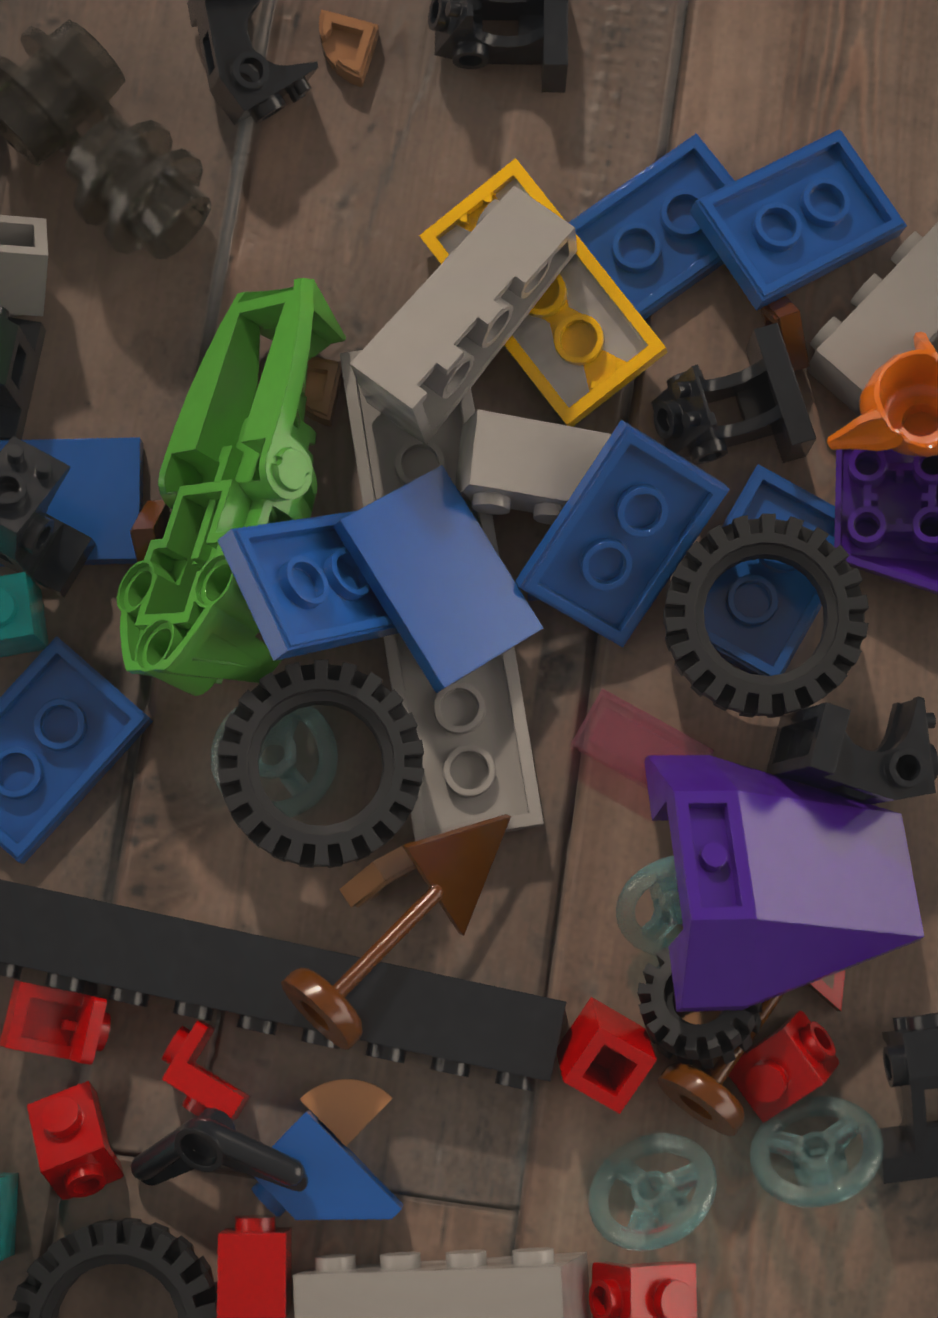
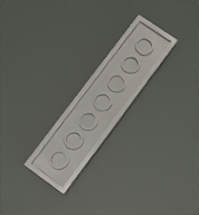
(476, 728)

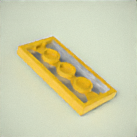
(582, 333)

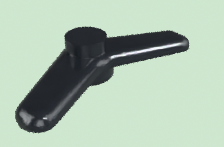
(212, 1142)

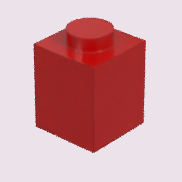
(605, 1055)
(254, 1269)

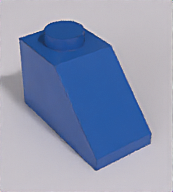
(337, 1179)

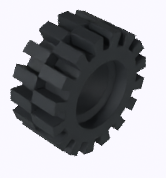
(686, 1039)

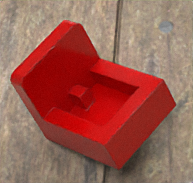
(55, 1022)
(785, 1066)
(199, 1084)
(73, 1142)
(643, 1290)

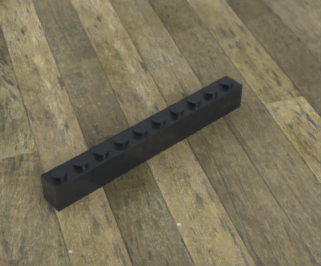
(243, 974)

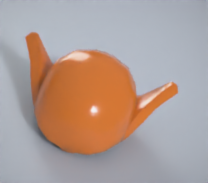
(898, 406)

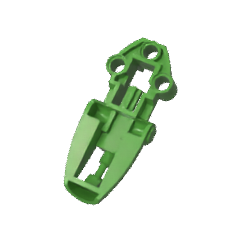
(228, 466)

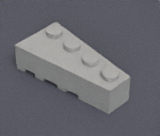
(464, 314)
(462, 1286)

